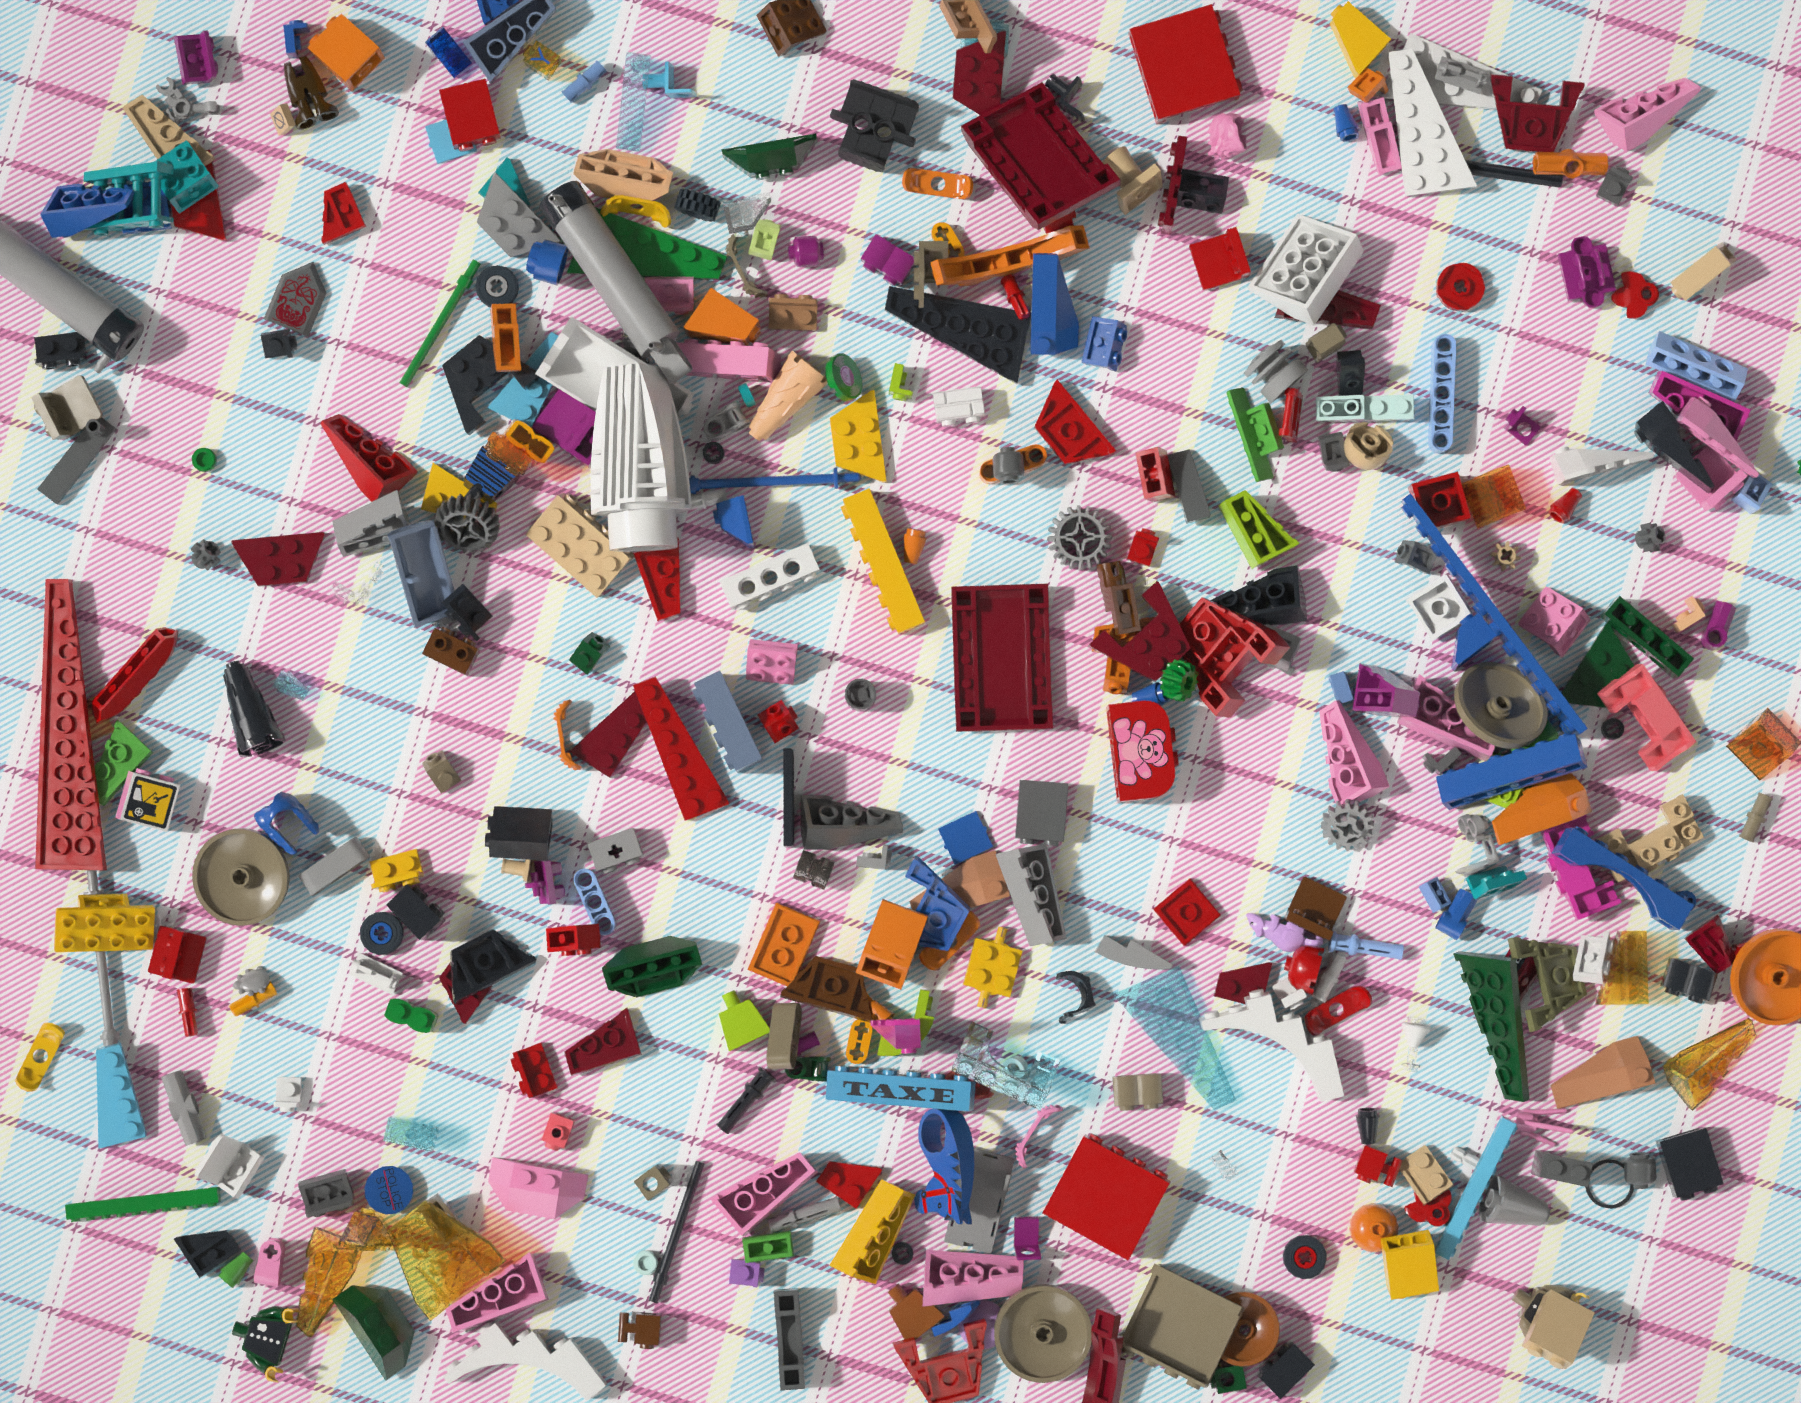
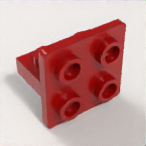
(177, 954)

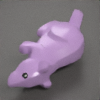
(1285, 937)

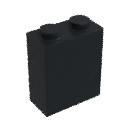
(519, 833)
(1689, 1163)

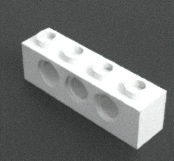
(733, 584)

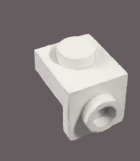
(1288, 995)

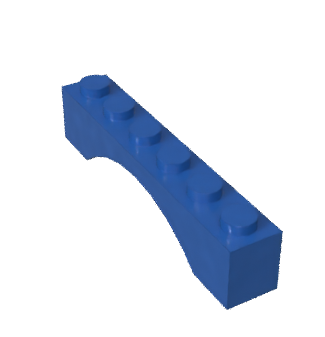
(1663, 904)

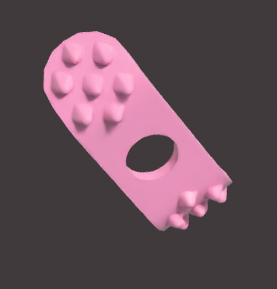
(1021, 1149)

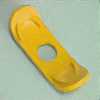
(652, 209)
(32, 1072)

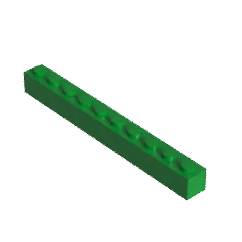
(140, 1203)

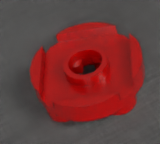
(1455, 274)

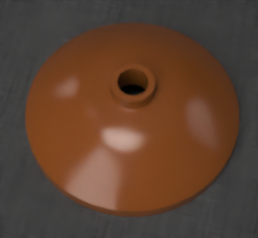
(1262, 1335)

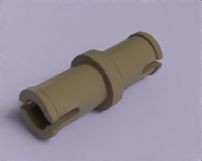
(1756, 817)

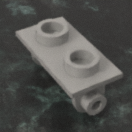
(1461, 75)

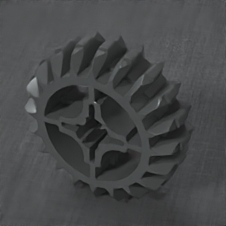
(467, 523)

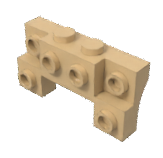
(1660, 843)

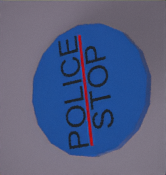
(388, 1190)

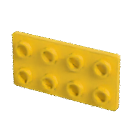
(104, 924)

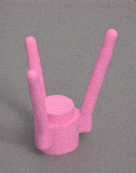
(1527, 1122)

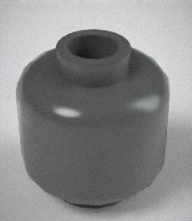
(1008, 465)
(1640, 1170)

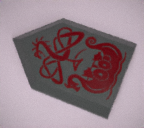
(297, 300)

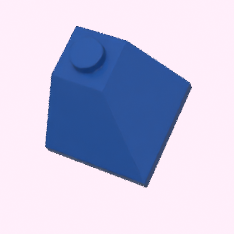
(734, 519)
(1471, 639)

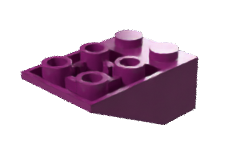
(568, 426)

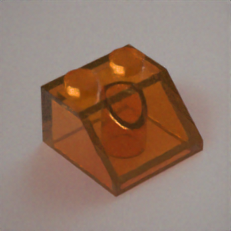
(1764, 744)

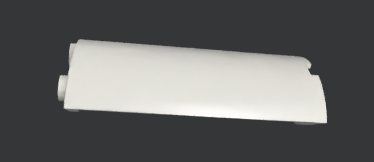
(578, 364)

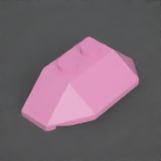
(536, 1188)

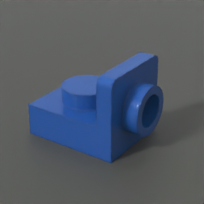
(293, 42)

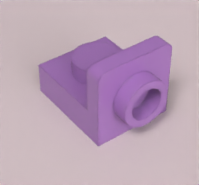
(746, 1273)

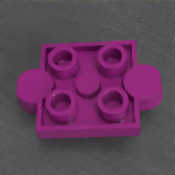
(1589, 275)

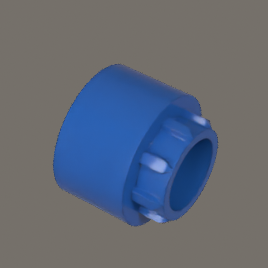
(547, 261)

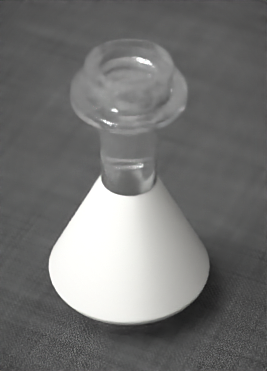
(1415, 1032)

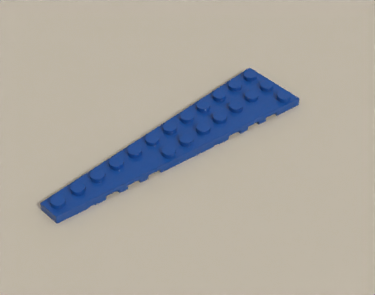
(1512, 643)

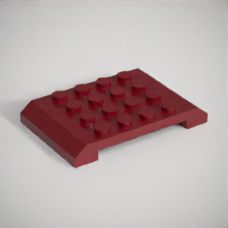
(1038, 157)
(1001, 657)

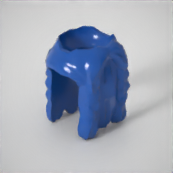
(282, 802)

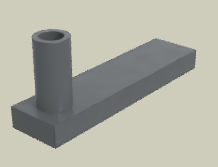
(76, 459)

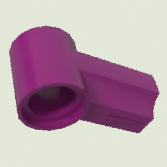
(1718, 623)

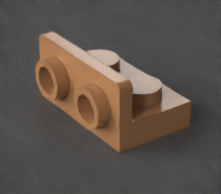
(793, 313)

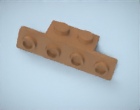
(969, 21)

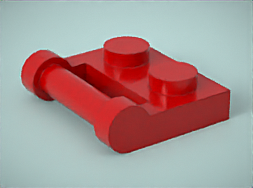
(1292, 414)

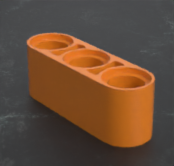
(1028, 464)

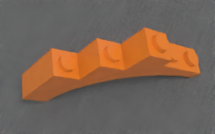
(1008, 260)

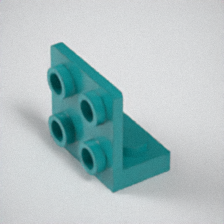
(189, 179)

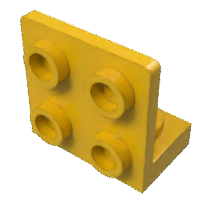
(396, 869)

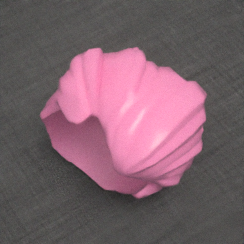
(1226, 136)

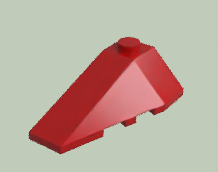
(368, 462)

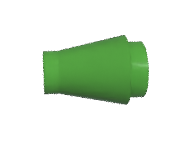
(235, 1270)

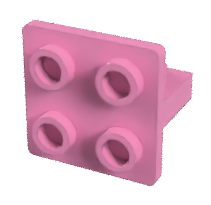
(771, 661)

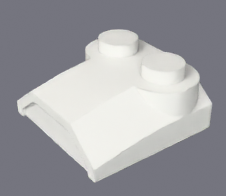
(1439, 606)

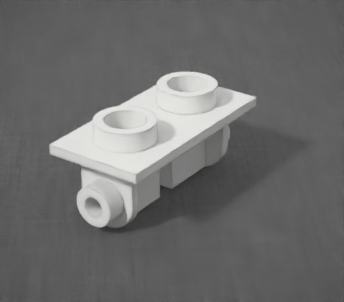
(375, 973)

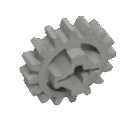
(1344, 816)

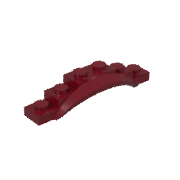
(1105, 1363)

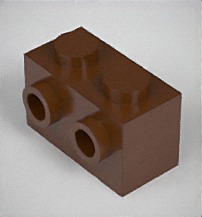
(451, 651)

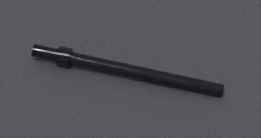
(661, 1278)

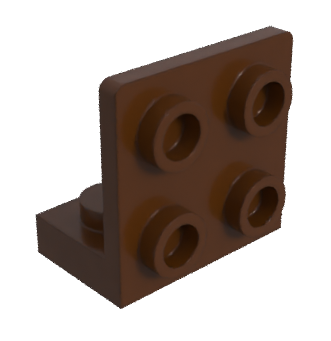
(790, 23)
(1315, 908)

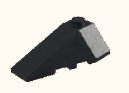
(1661, 435)
(1270, 600)

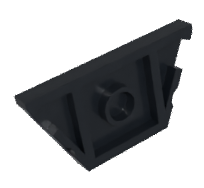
(484, 963)

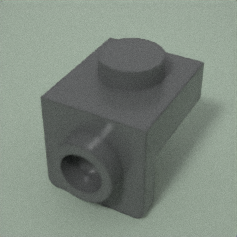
(1333, 452)
(1448, 761)

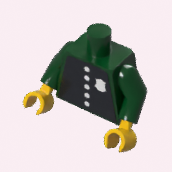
(266, 1338)

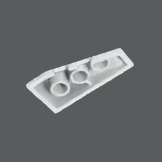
(1583, 463)

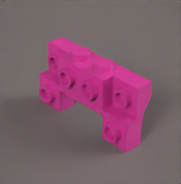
(1577, 881)

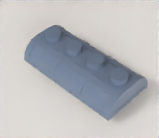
(422, 570)

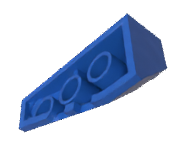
(77, 207)
(1052, 310)

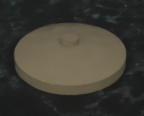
(1500, 705)
(240, 876)
(1042, 1333)

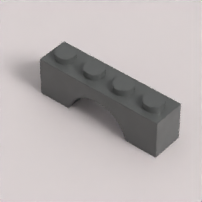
(789, 1339)

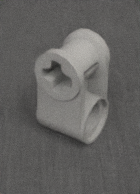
(727, 421)

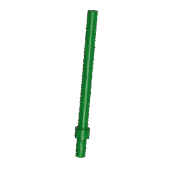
(464, 282)

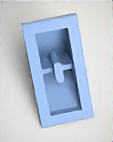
(1752, 493)

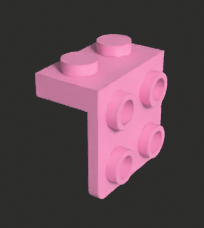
(1722, 476)

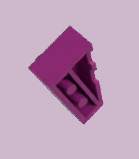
(1384, 694)

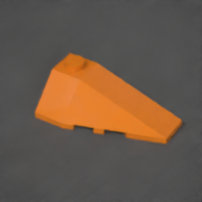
(1542, 807)

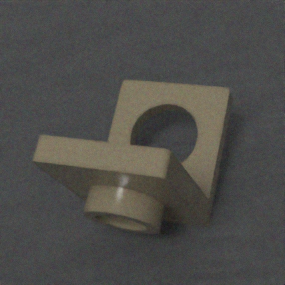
(662, 1177)

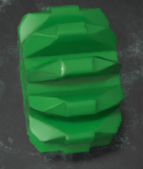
(1179, 680)

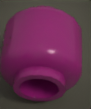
(806, 251)

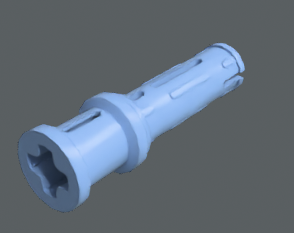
(1354, 944)

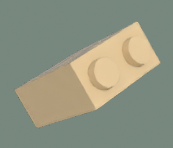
(1557, 1330)

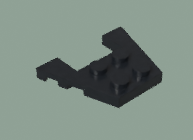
(473, 373)

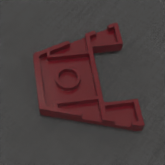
(1532, 124)
(1154, 645)

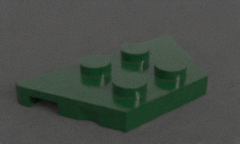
(1600, 665)

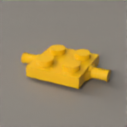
(992, 967)

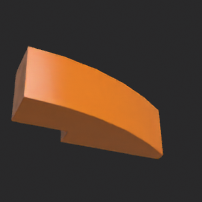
(505, 337)

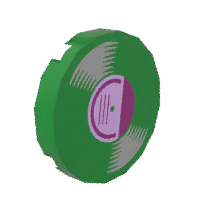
(844, 377)

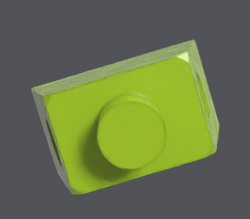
(741, 1021)

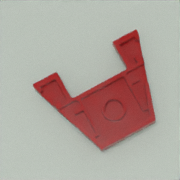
(949, 1375)

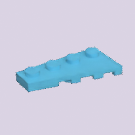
(523, 404)
(116, 1099)

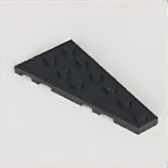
(976, 330)

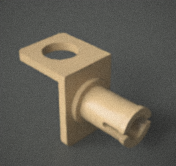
(519, 868)

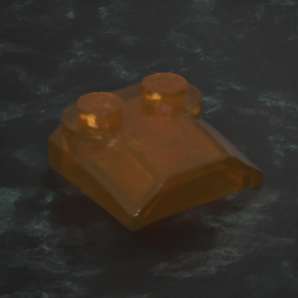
(514, 457)

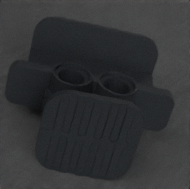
(880, 110)

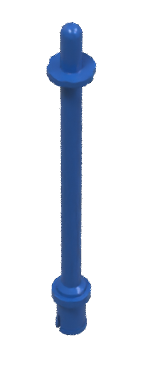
(697, 484)

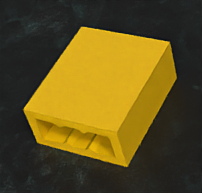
(1409, 1264)

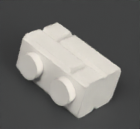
(958, 405)

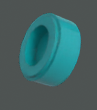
(746, 395)

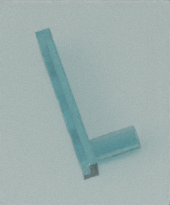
(633, 101)

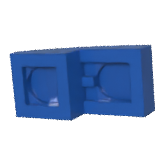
(957, 1315)

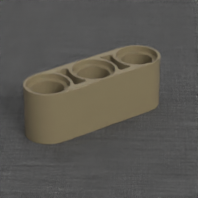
(784, 1036)

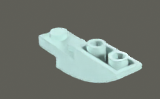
(1365, 408)

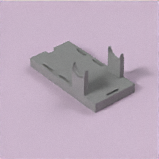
(989, 1185)

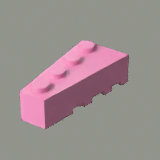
(969, 1277)
(506, 1293)

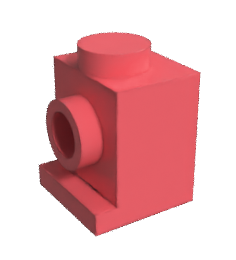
(564, 1124)

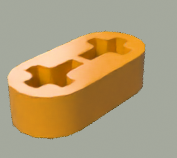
(950, 235)
(865, 1042)

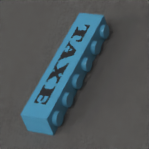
(900, 1090)

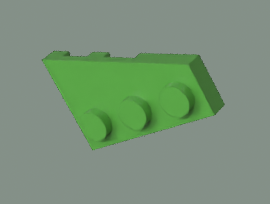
(121, 754)

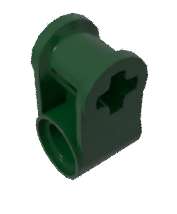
(810, 1068)

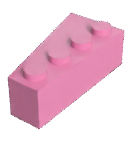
(731, 360)
(1440, 720)
(763, 1193)

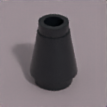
(1367, 1123)

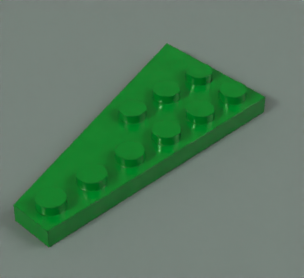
(660, 253)

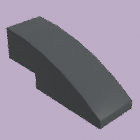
(1188, 486)

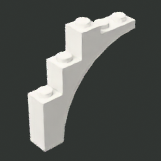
(1259, 1017)
(498, 1348)

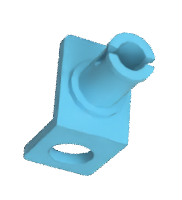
(666, 81)

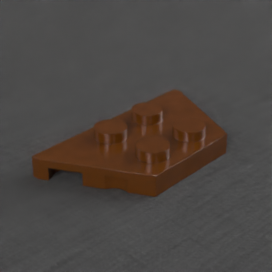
(830, 988)

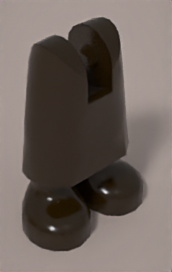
(308, 90)

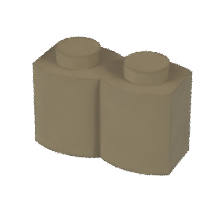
(1326, 342)
(1137, 1090)

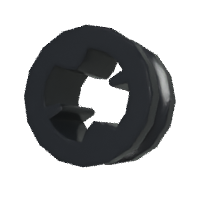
(719, 449)
(1611, 721)
(909, 1251)

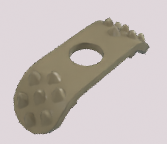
(749, 287)

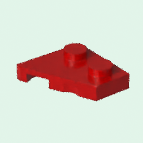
(340, 214)
(848, 1180)

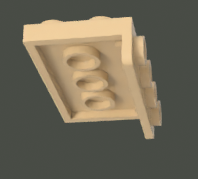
(578, 543)

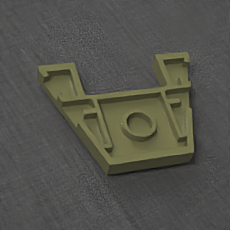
(1555, 975)

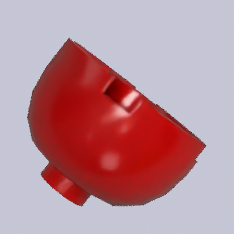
(1304, 967)

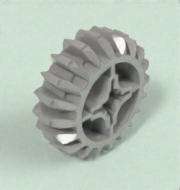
(1091, 537)

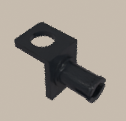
(1067, 92)

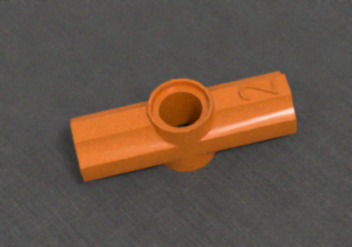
(1556, 163)

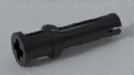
(753, 1091)

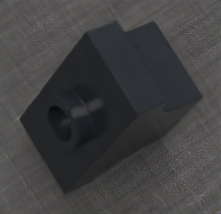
(1350, 372)

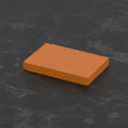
(783, 945)

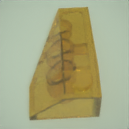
(1700, 1065)
(366, 1232)
(327, 1276)

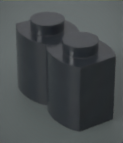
(1689, 980)

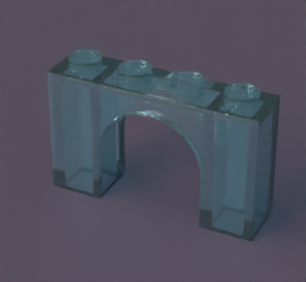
(977, 1064)

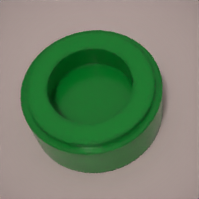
(204, 460)

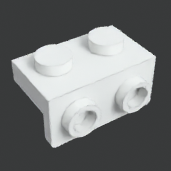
(1592, 958)

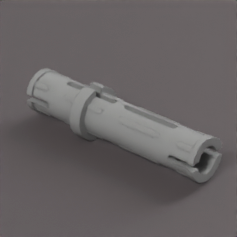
(804, 1214)

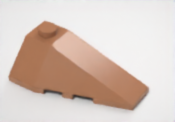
(975, 881)
(1611, 1071)

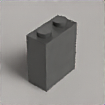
(1041, 812)
(1561, 1168)

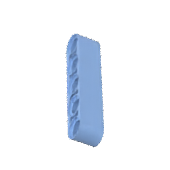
(1446, 382)

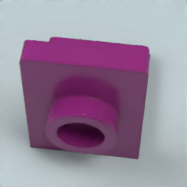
(1514, 419)
(1026, 1238)

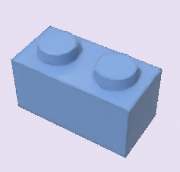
(1341, 688)
(1435, 894)

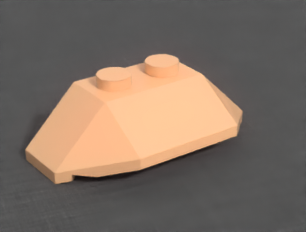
(622, 173)

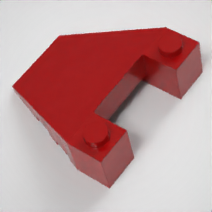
(1222, 647)

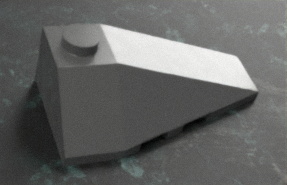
(835, 824)

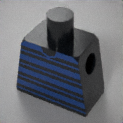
(488, 478)

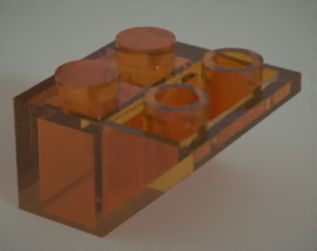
(1493, 496)

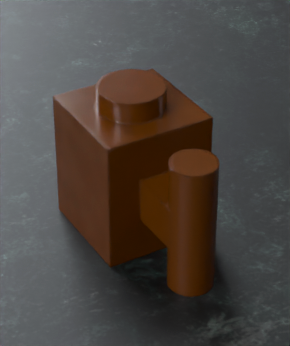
(646, 1329)

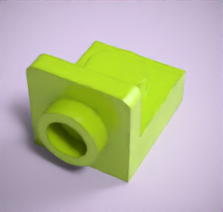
(899, 378)

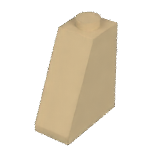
(1702, 271)

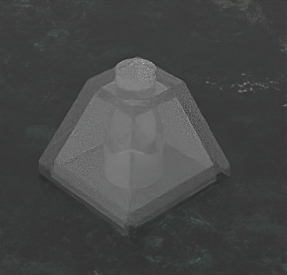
(744, 212)

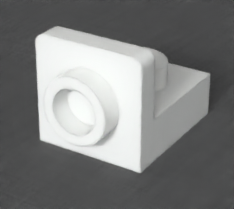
(288, 1093)

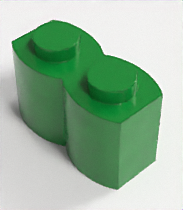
(417, 1018)

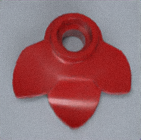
(1631, 295)
(1424, 1213)

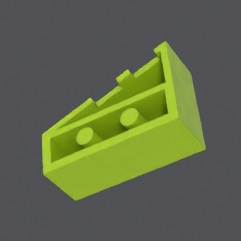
(1255, 530)

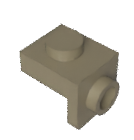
(441, 771)

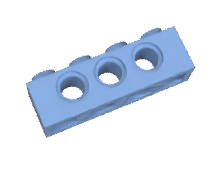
(1697, 366)

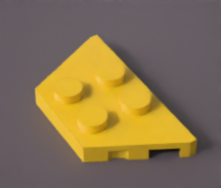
(858, 438)

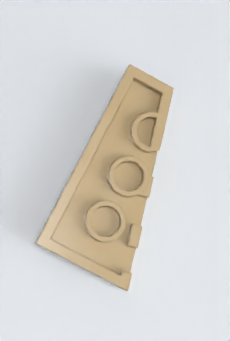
(159, 131)

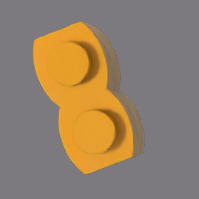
(524, 437)

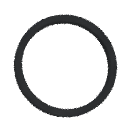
(1604, 1205)

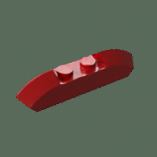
(135, 674)

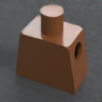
(910, 1314)

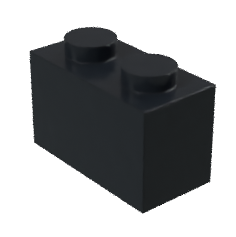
(1285, 1369)

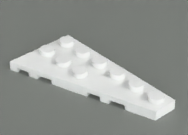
(1429, 57)
(1426, 143)

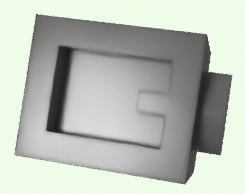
(870, 860)

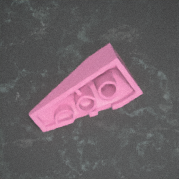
(1640, 117)
(1706, 426)
(1353, 766)

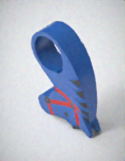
(952, 1166)

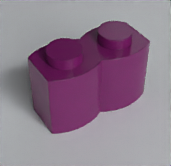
(887, 260)

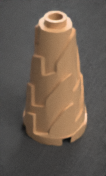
(787, 395)

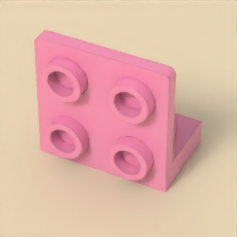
(1555, 620)

